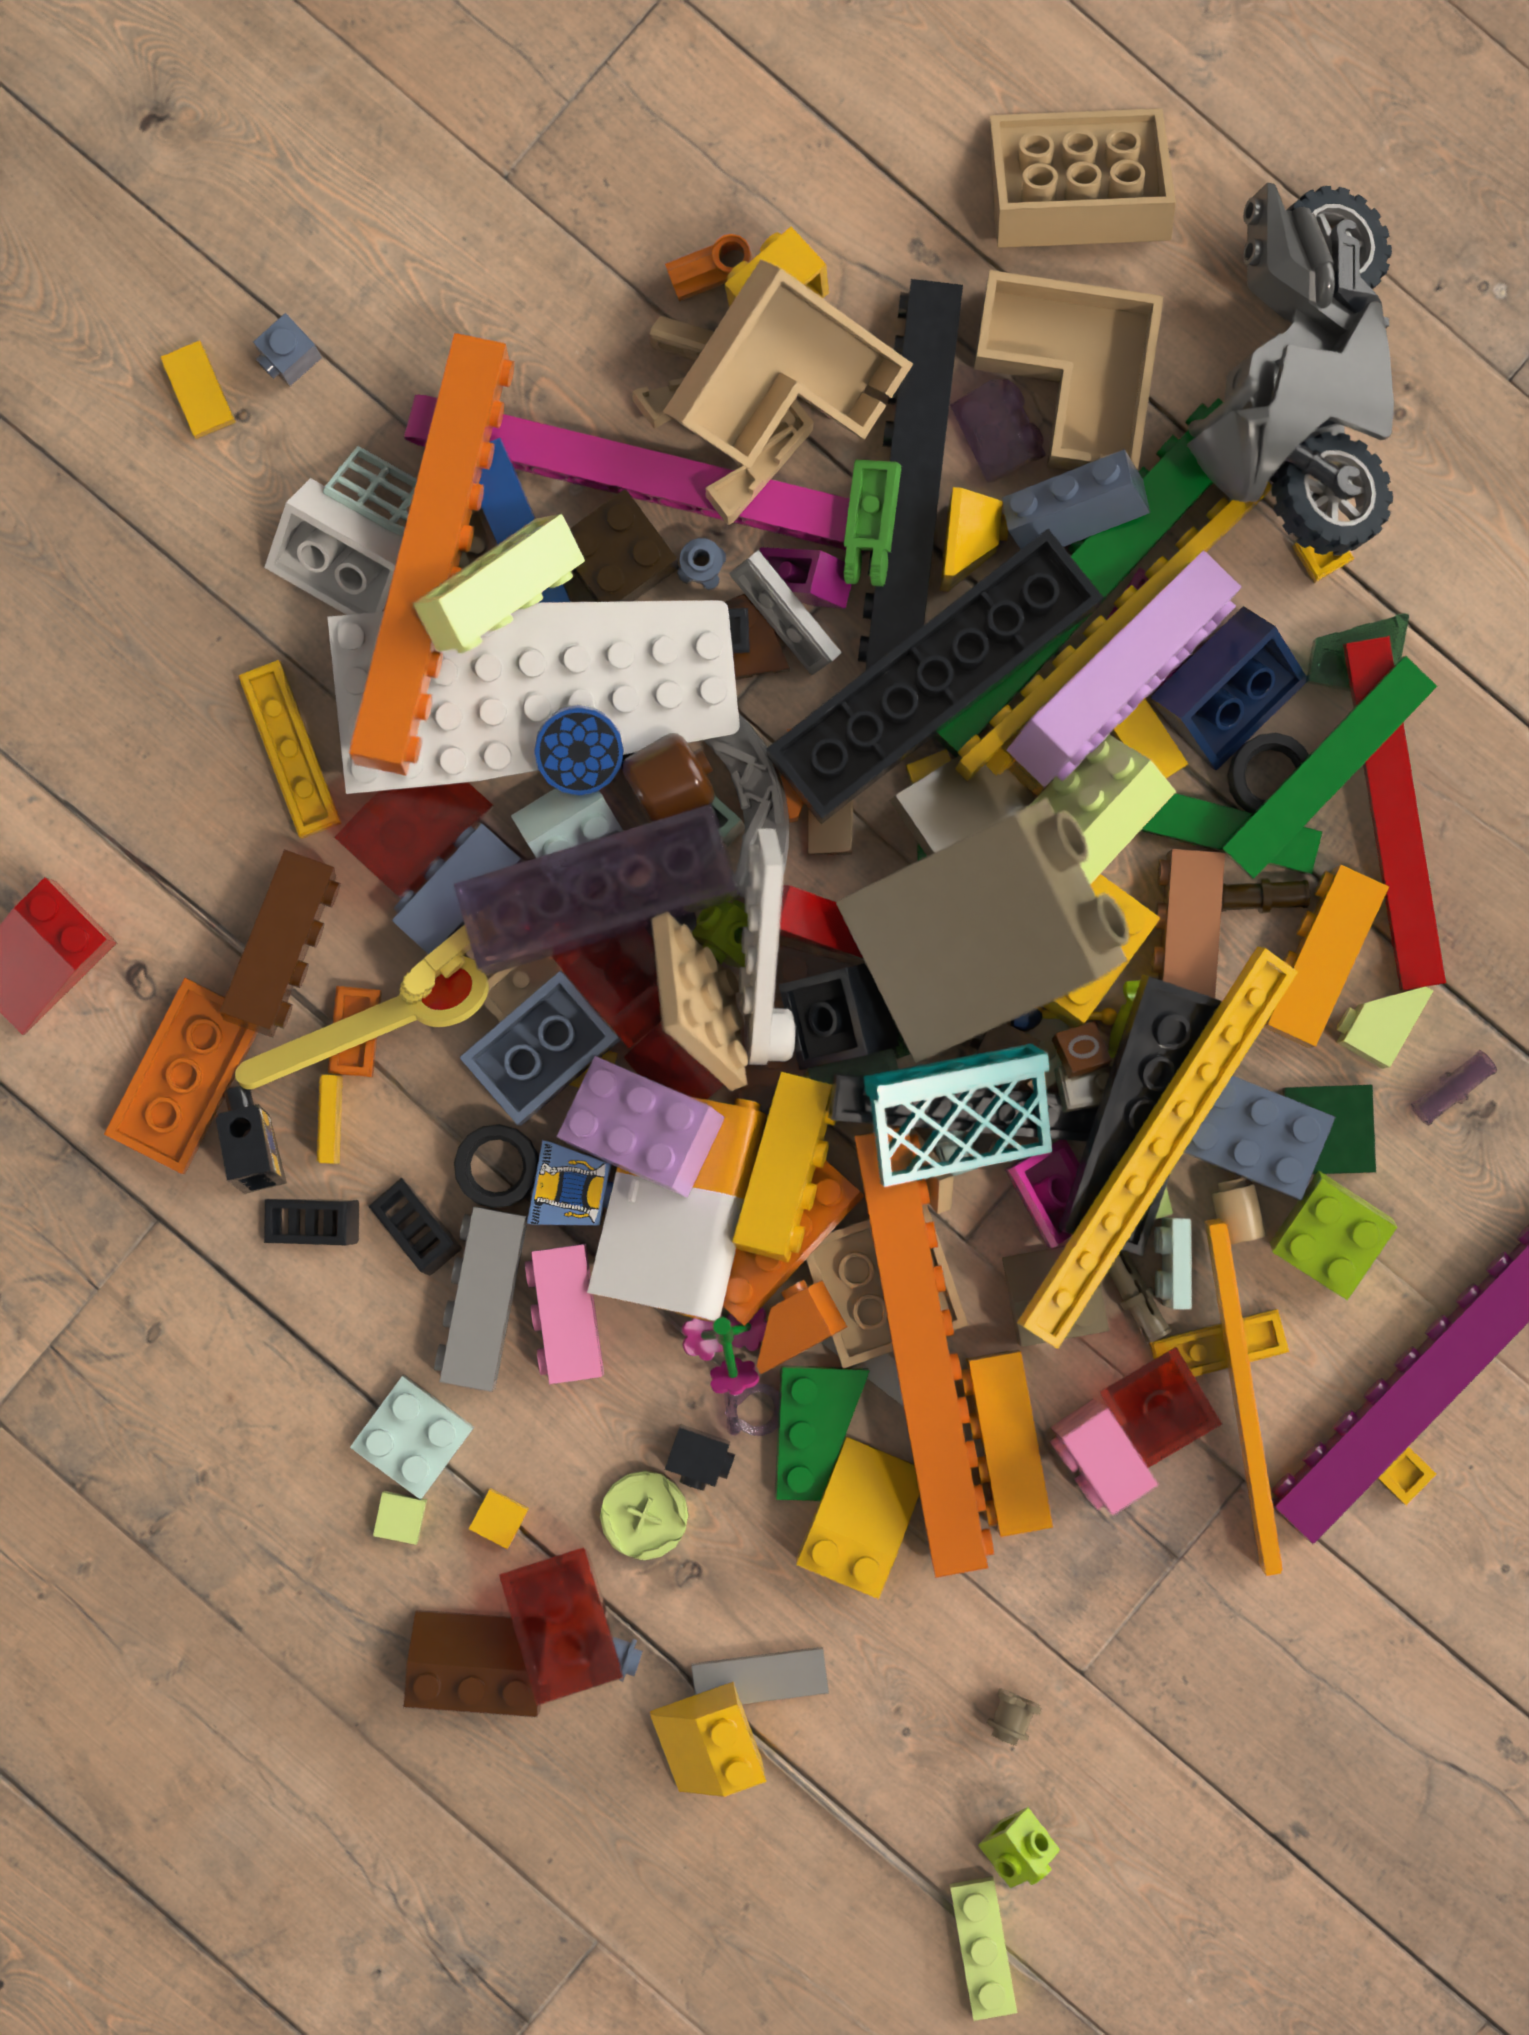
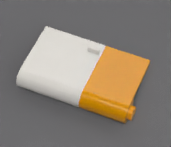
(677, 1248)

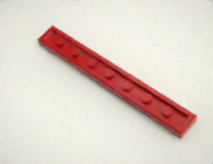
(1397, 832)

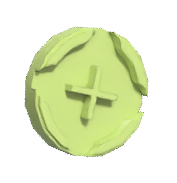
(644, 1515)

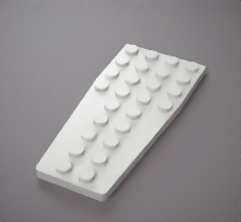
(636, 661)

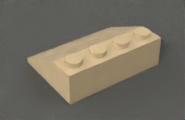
(1081, 178)

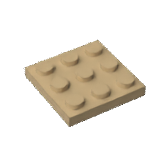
(699, 1001)
(852, 1277)

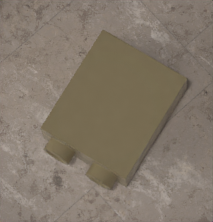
(986, 929)

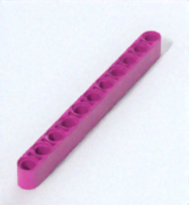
(651, 476)

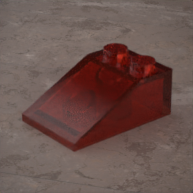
(411, 829)
(618, 981)
(562, 1625)

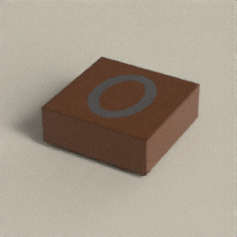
(1081, 1050)

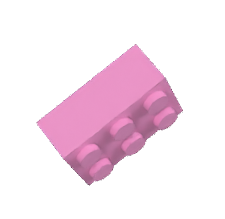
(1107, 1462)

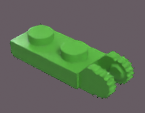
(871, 518)

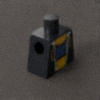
(250, 1160)

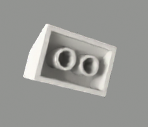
(334, 552)

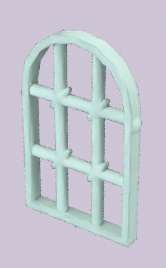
(369, 492)

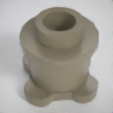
(1013, 1717)

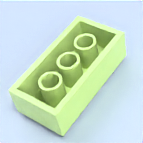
(1110, 799)

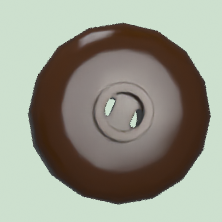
(669, 777)

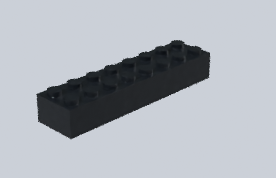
(934, 676)

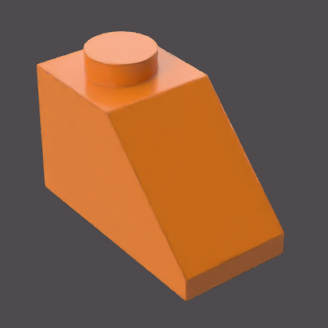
(798, 1324)

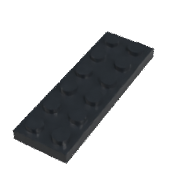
(1152, 1048)

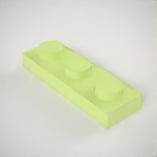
(983, 1948)

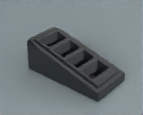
(346, 1221)
(436, 1257)

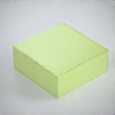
(400, 1517)

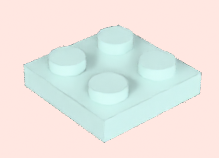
(1174, 1280)
(412, 1437)

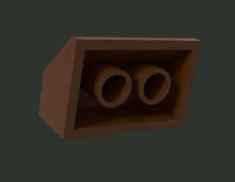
(467, 1665)

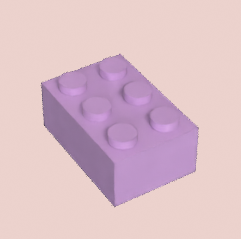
(641, 1126)

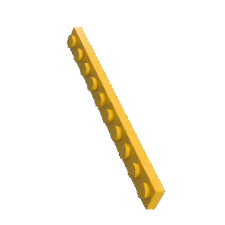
(1100, 633)
(1157, 1147)

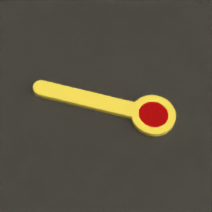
(448, 1004)

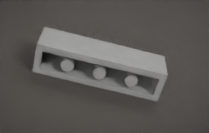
(483, 1298)

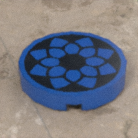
(578, 750)

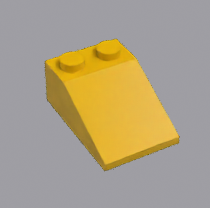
(860, 1518)

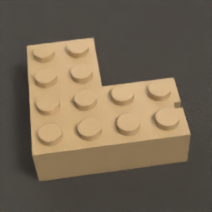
(1087, 340)
(780, 346)

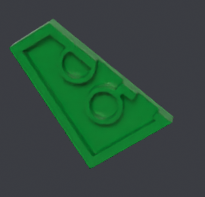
(812, 1424)

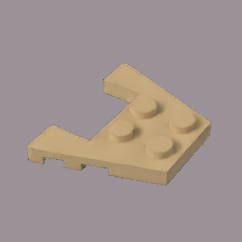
(740, 487)

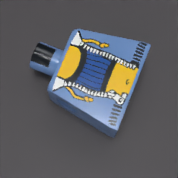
(569, 1187)

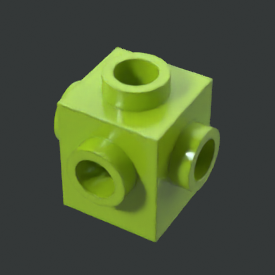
(721, 931)
(1020, 1848)

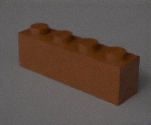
(279, 944)

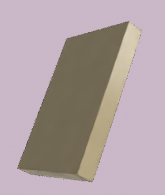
(949, 808)

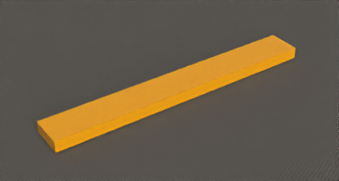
(1243, 1396)

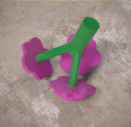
(708, 1338)

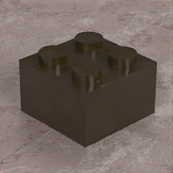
(621, 551)

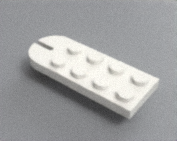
(767, 1030)

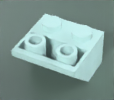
(565, 821)

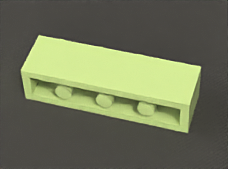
(499, 584)

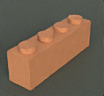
(1189, 919)

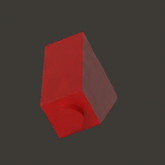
(815, 922)

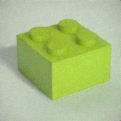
(1333, 1235)

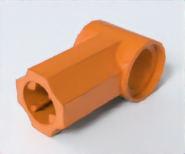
(703, 268)

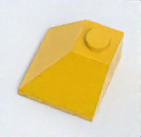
(971, 534)

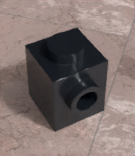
(699, 1458)

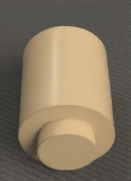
(1239, 1209)

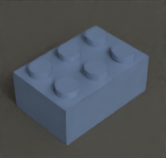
(540, 1048)
(1262, 1137)

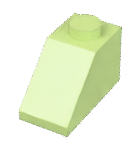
(1381, 1026)

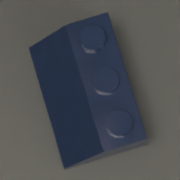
(1230, 687)

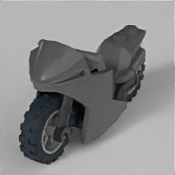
(1324, 373)

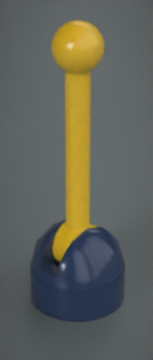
(1033, 1018)

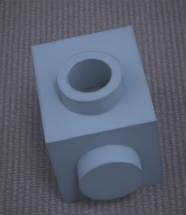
(286, 350)

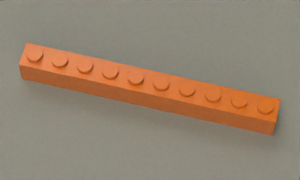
(431, 552)
(924, 1363)

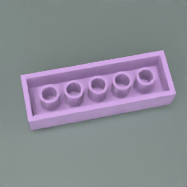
(1125, 671)

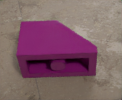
(811, 575)

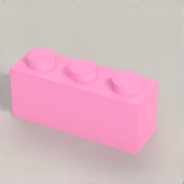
(565, 1314)

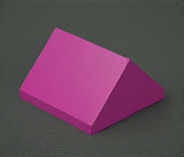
(1044, 1188)

